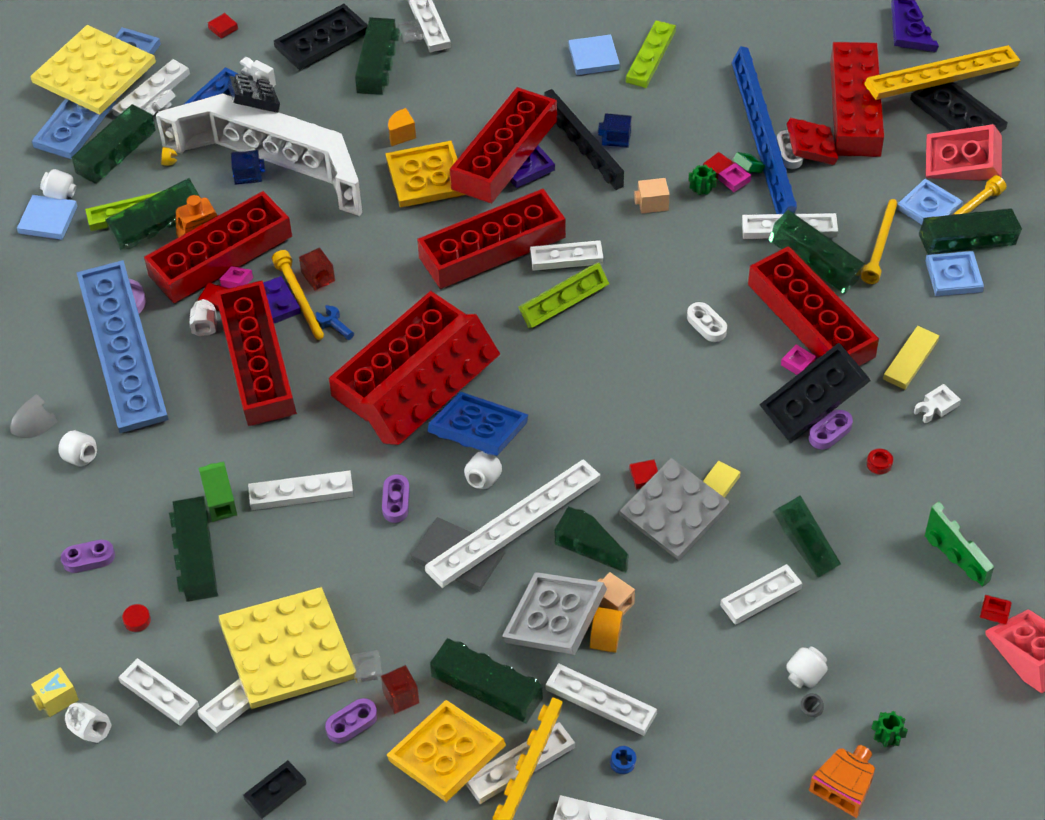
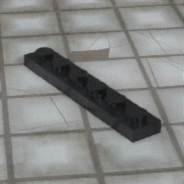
(587, 143)

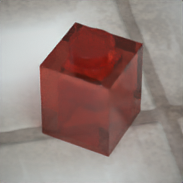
(317, 268)
(400, 689)

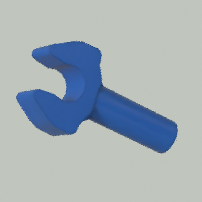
(332, 320)

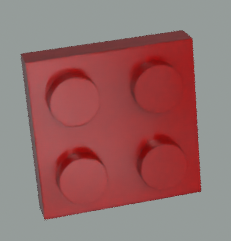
(812, 141)

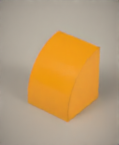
(401, 127)
(606, 629)

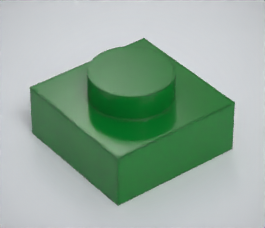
(749, 162)

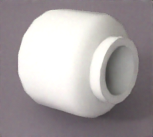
(57, 185)
(77, 448)
(483, 470)
(807, 667)

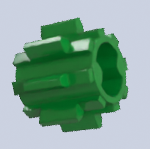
(702, 180)
(889, 721)

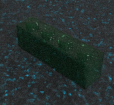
(376, 56)
(113, 143)
(149, 215)
(970, 231)
(817, 251)
(194, 549)
(487, 680)

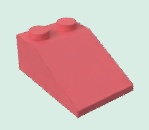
(964, 154)
(1023, 646)

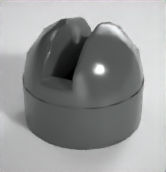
(809, 702)

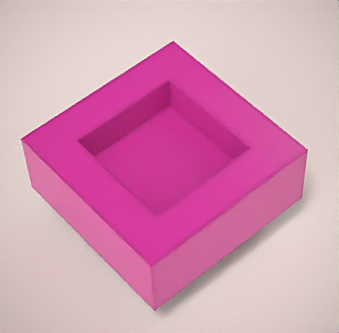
(734, 177)
(236, 277)
(797, 359)

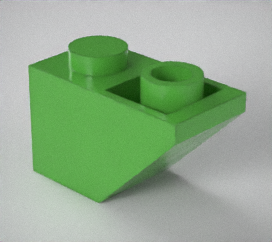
(218, 491)

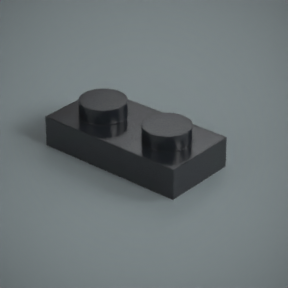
(274, 789)

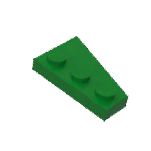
(949, 539)

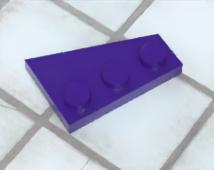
(909, 27)

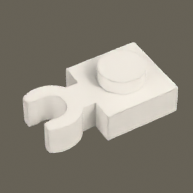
(258, 70)
(161, 102)
(938, 401)

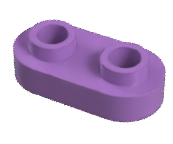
(828, 431)
(395, 500)
(87, 556)
(349, 720)

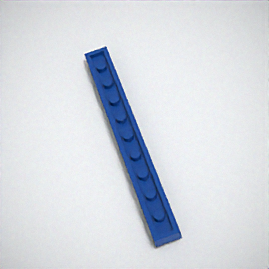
(763, 132)

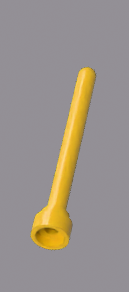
(993, 187)
(283, 262)
(871, 271)

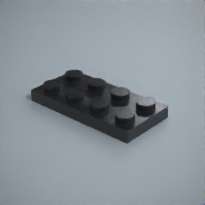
(321, 36)
(254, 94)
(956, 107)
(814, 392)

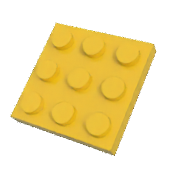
(422, 173)
(446, 750)

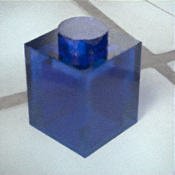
(615, 130)
(247, 167)

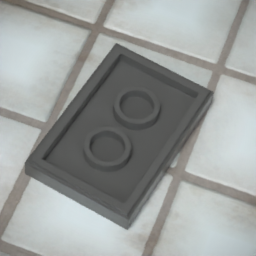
(443, 536)

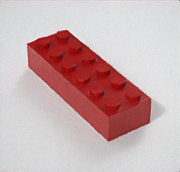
(855, 110)
(503, 145)
(491, 238)
(217, 245)
(810, 306)
(390, 350)
(255, 353)
(429, 379)

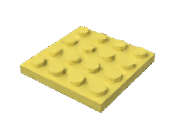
(93, 69)
(286, 647)

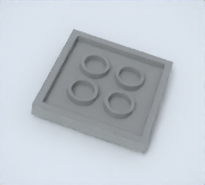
(675, 509)
(554, 613)

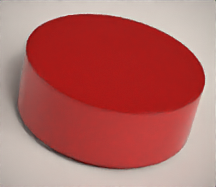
(879, 461)
(136, 618)

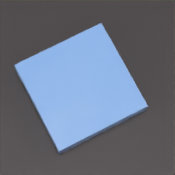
(593, 54)
(928, 201)
(47, 217)
(954, 273)

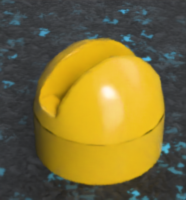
(166, 159)

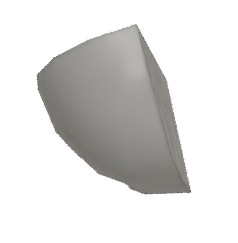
(32, 419)

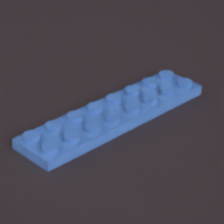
(74, 124)
(122, 347)

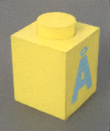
(54, 692)

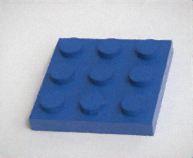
(477, 423)

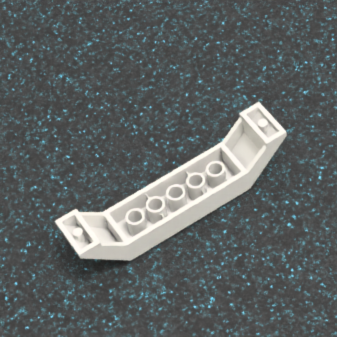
(275, 136)

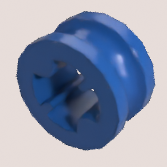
(616, 764)

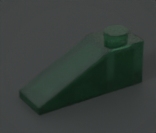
(586, 536)
(806, 536)

